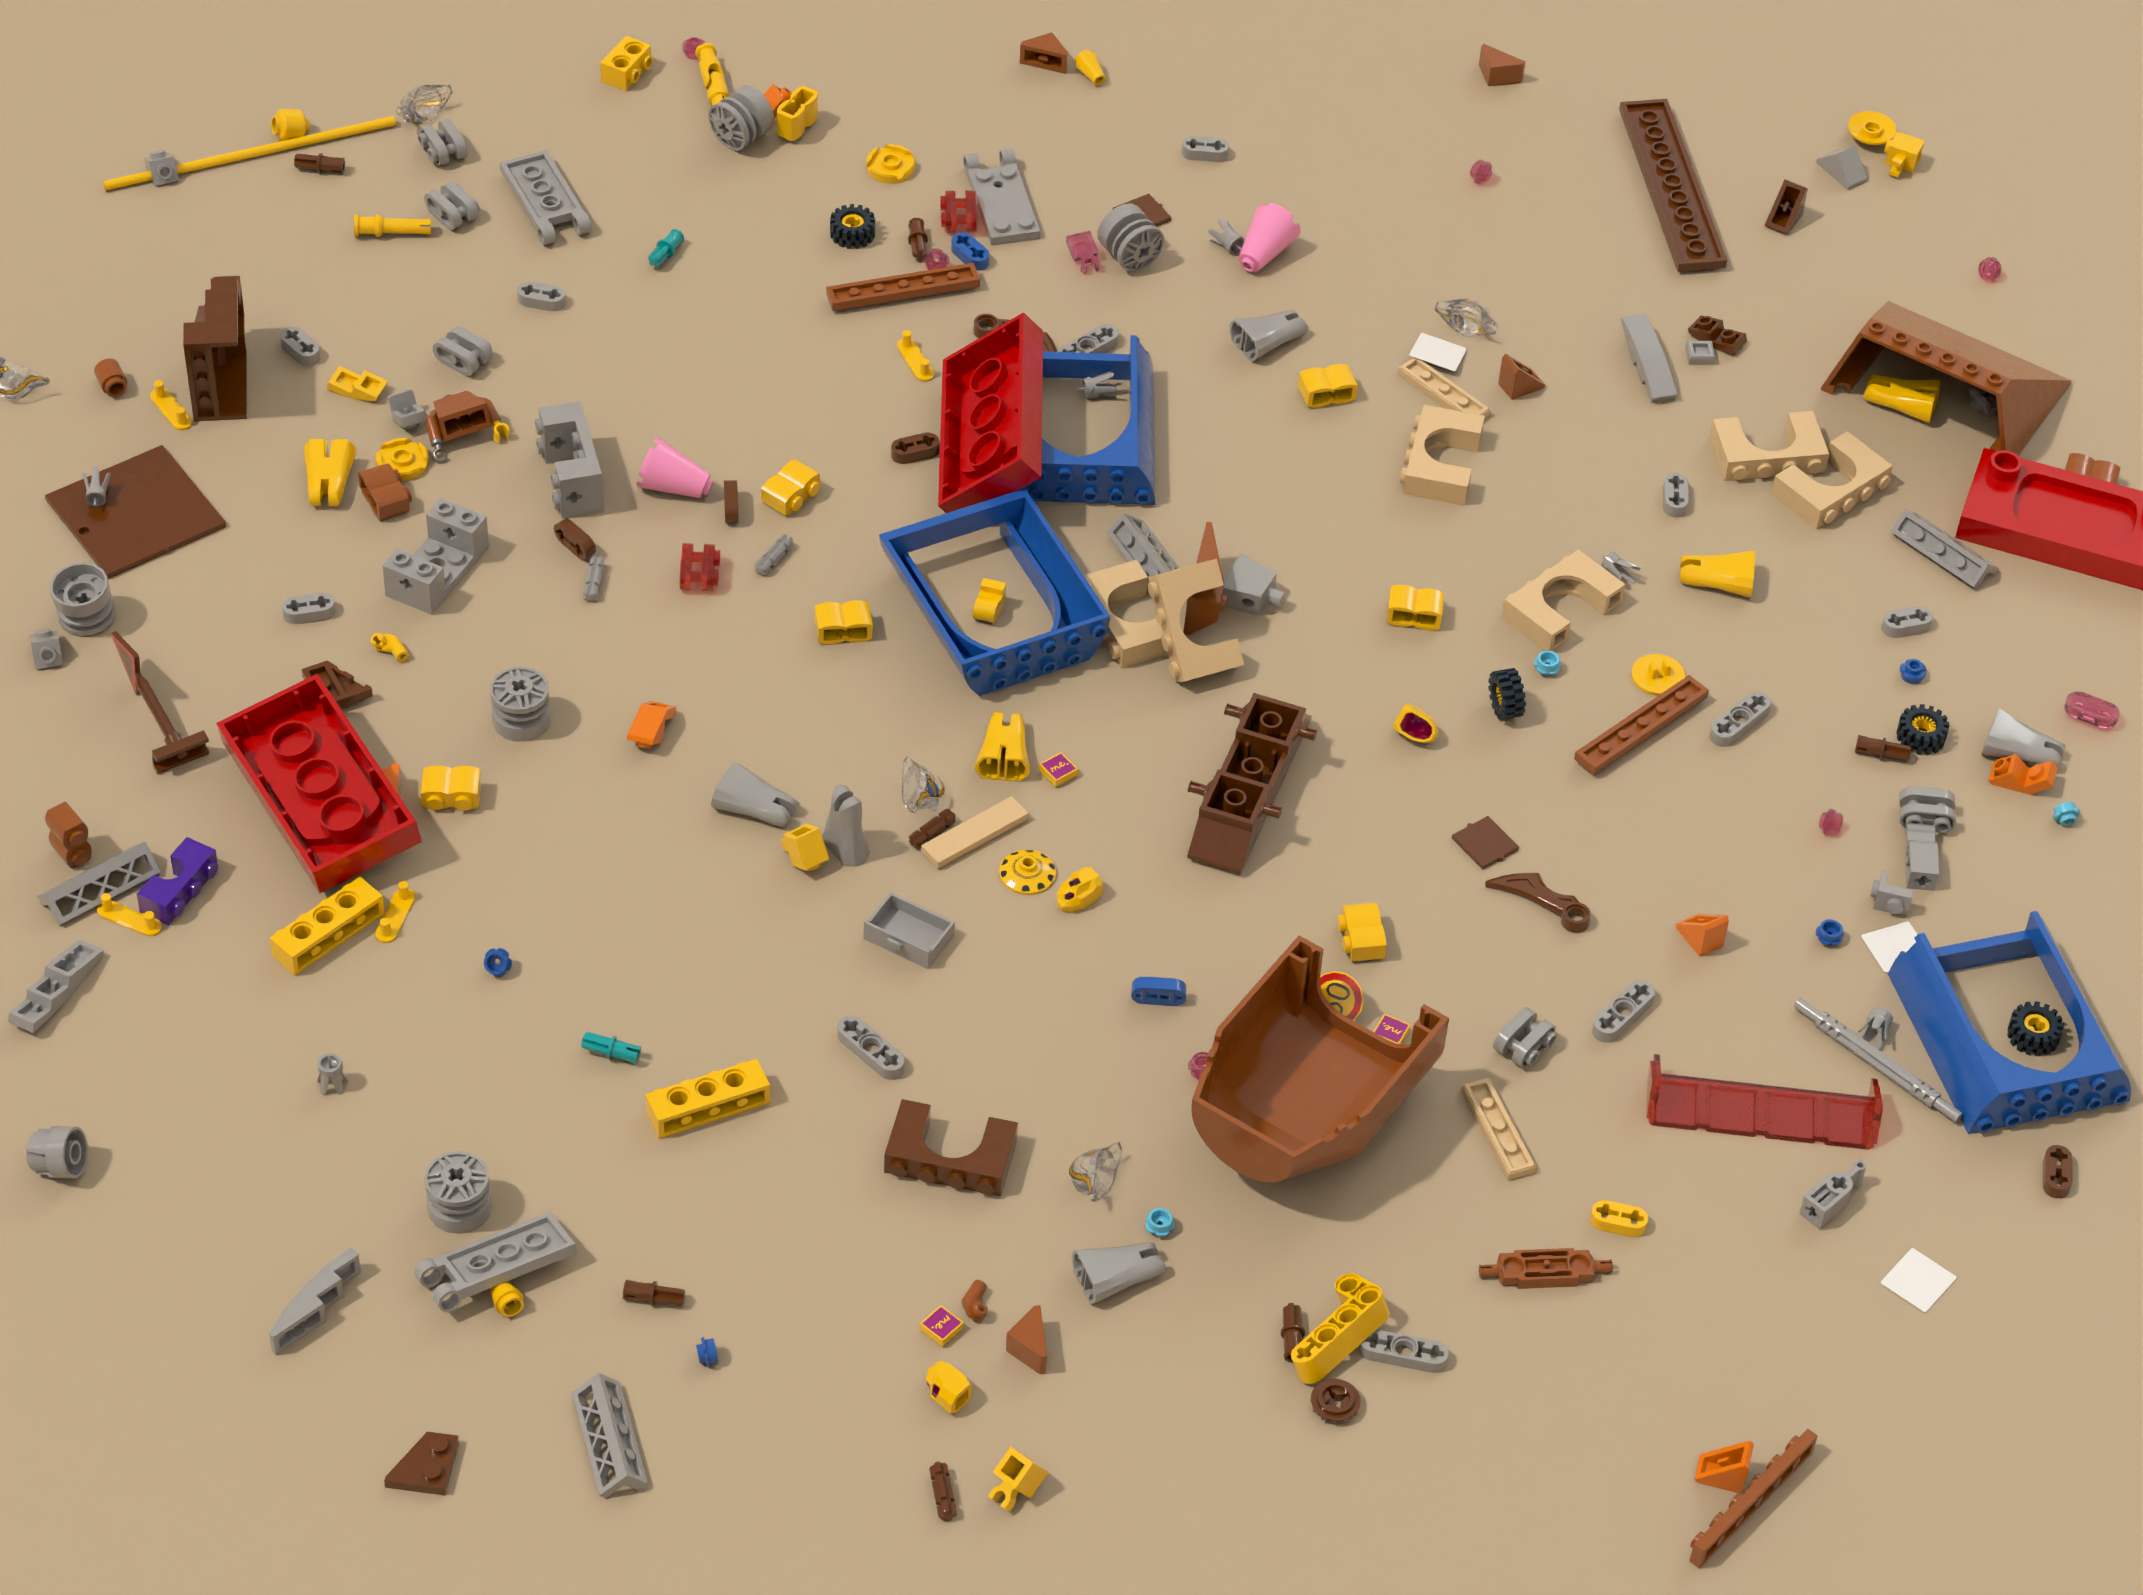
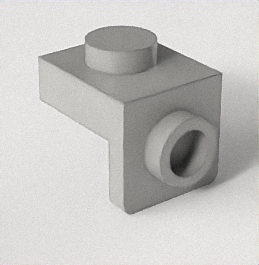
(162, 167)
(1983, 402)
(405, 410)
(46, 648)
(1891, 897)

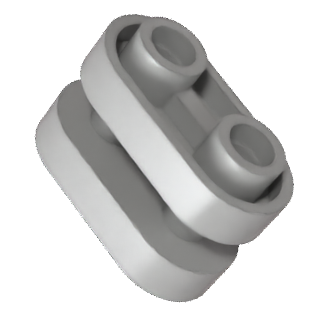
(440, 150)
(451, 205)
(462, 351)
(1928, 807)
(1529, 1048)

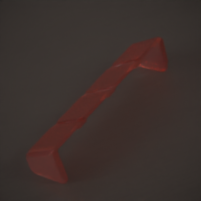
(1763, 1110)

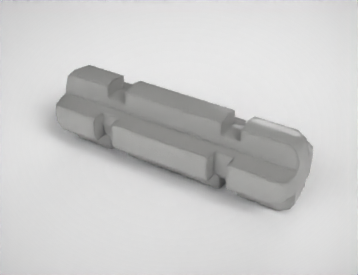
(773, 554)
(593, 578)

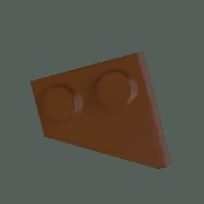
(339, 683)
(426, 1465)

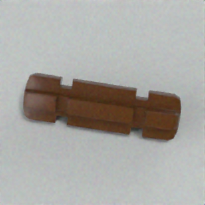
(932, 828)
(943, 1491)

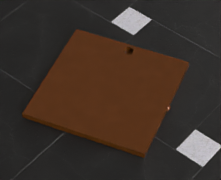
(145, 515)

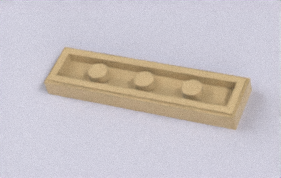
(1440, 388)
(974, 832)
(1498, 1129)

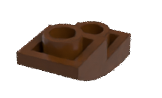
(1713, 330)

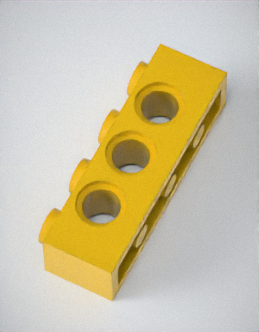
(327, 925)
(707, 1098)

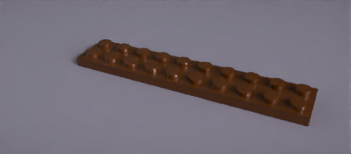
(1672, 185)

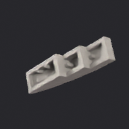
(1649, 357)
(57, 985)
(309, 1305)

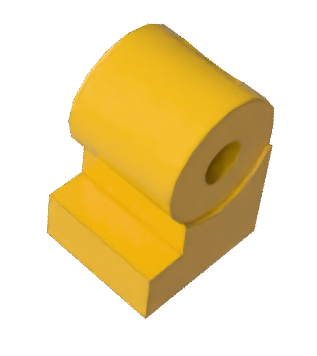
(990, 600)

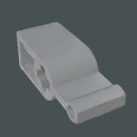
(1921, 857)
(1831, 1195)

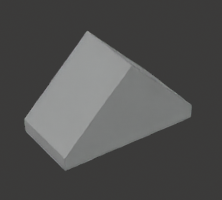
(1844, 167)

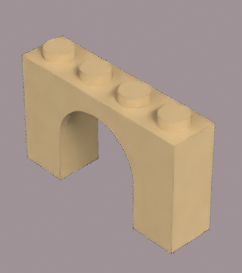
(1436, 429)
(1742, 460)
(1822, 503)
(1574, 576)
(1170, 593)
(1127, 641)

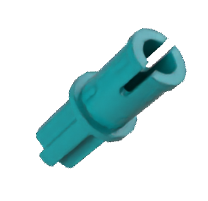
(666, 247)
(611, 1047)

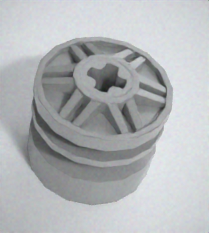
(741, 117)
(1130, 237)
(82, 599)
(520, 704)
(458, 1192)

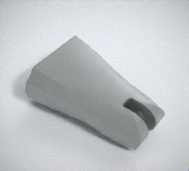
(1266, 333)
(2013, 737)
(749, 795)
(844, 829)
(1115, 1268)

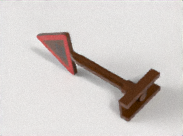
(177, 749)

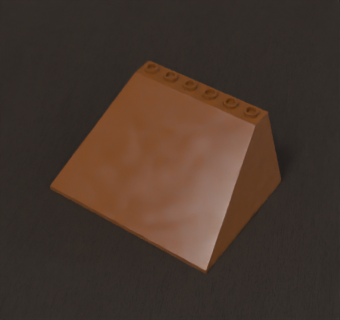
(2022, 389)

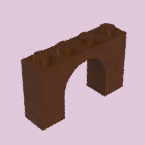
(979, 1171)

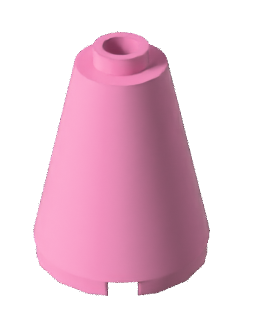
(1267, 236)
(673, 472)

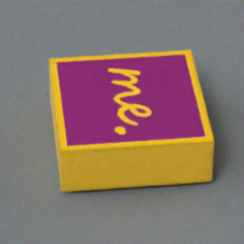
(1058, 769)
(1392, 1029)
(941, 1325)

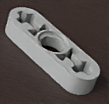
(1101, 339)
(1744, 709)
(1622, 1022)
(873, 1059)
(1411, 1361)

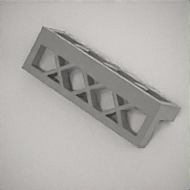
(1139, 543)
(1943, 548)
(94, 873)
(613, 1428)

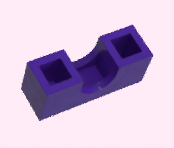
(168, 897)

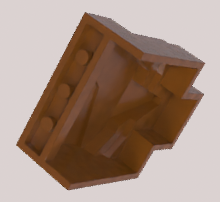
(218, 353)

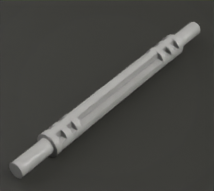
(1878, 1060)

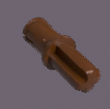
(320, 163)
(917, 238)
(1882, 748)
(653, 1293)
(1292, 1329)

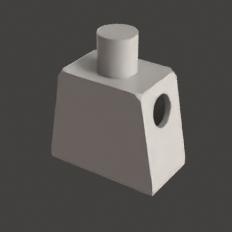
(1251, 587)

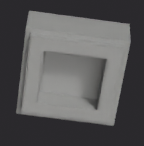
(1700, 352)

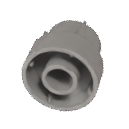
(58, 1152)

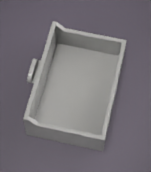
(908, 930)

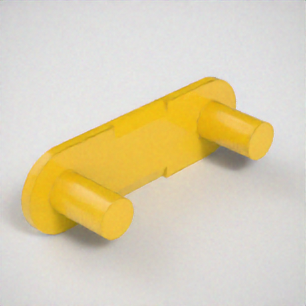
(914, 357)
(170, 407)
(395, 913)
(120, 914)

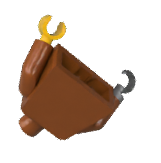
(460, 416)

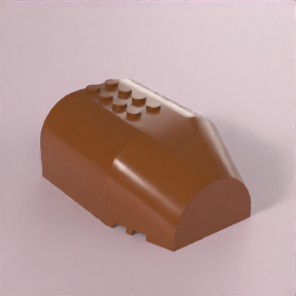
(1300, 1081)

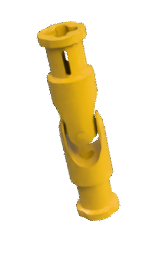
(711, 73)

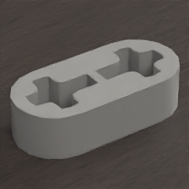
(1205, 149)
(541, 296)
(304, 342)
(1671, 494)
(308, 608)
(1906, 622)

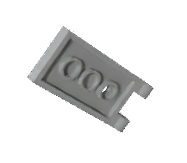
(541, 184)
(1003, 209)
(495, 1260)

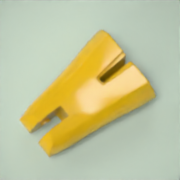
(1911, 397)
(325, 473)
(1725, 572)
(1004, 750)

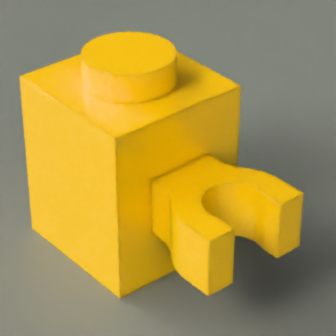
(1903, 153)
(805, 847)
(1018, 1475)

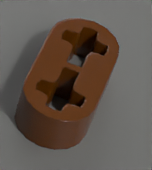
(915, 448)
(731, 501)
(574, 539)
(2063, 1172)

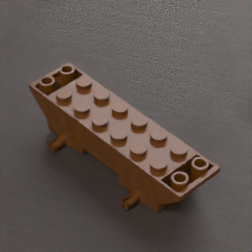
(1248, 781)

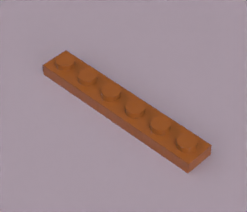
(902, 286)
(1641, 724)
(1746, 1504)

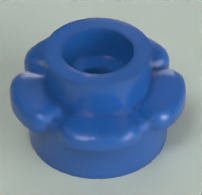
(1913, 671)
(1830, 932)
(490, 961)
(707, 1352)

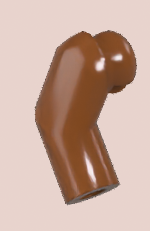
(972, 1303)

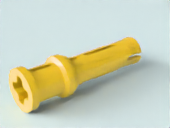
(379, 225)

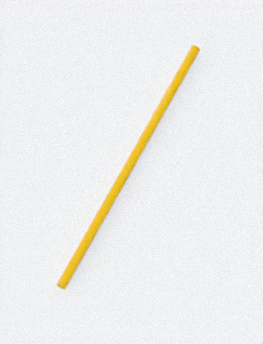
(257, 151)

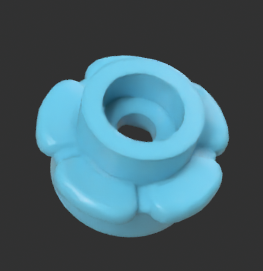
(1547, 663)
(2066, 813)
(1159, 1216)

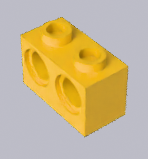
(626, 63)

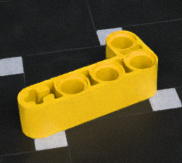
(1360, 1315)

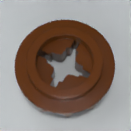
(1339, 1391)

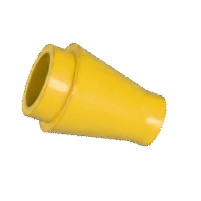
(1089, 65)
(507, 1299)

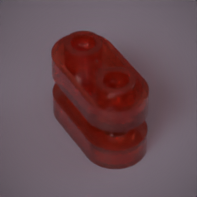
(949, 204)
(709, 558)

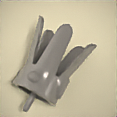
(1230, 240)
(1094, 390)
(94, 492)
(1614, 564)
(1879, 1021)
(330, 1067)

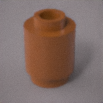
(111, 377)

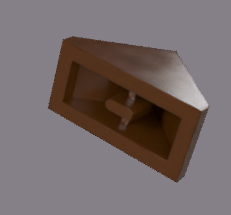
(1787, 207)

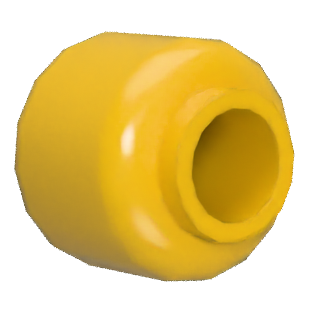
(289, 124)

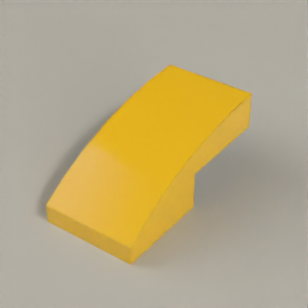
(363, 387)

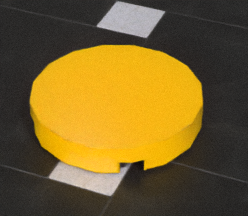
(890, 164)
(405, 456)

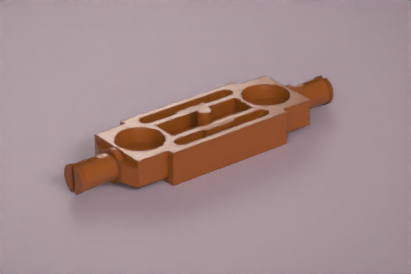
(1545, 1268)

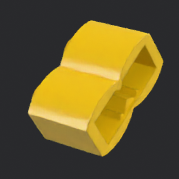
(797, 113)
(1327, 385)
(790, 487)
(1415, 607)
(843, 622)
(451, 787)
(1362, 931)

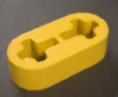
(1619, 1218)

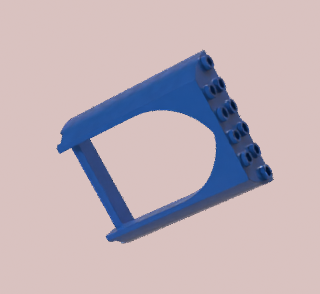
(1127, 466)
(1076, 610)
(1977, 1078)

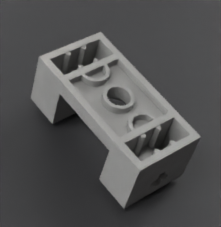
(569, 446)
(454, 541)

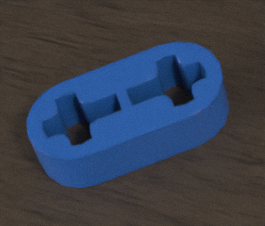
(973, 249)
(1158, 991)

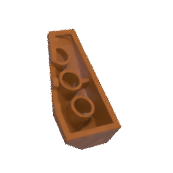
(1205, 606)

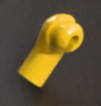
(390, 644)

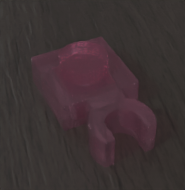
(1083, 248)

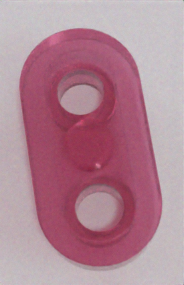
(2092, 710)

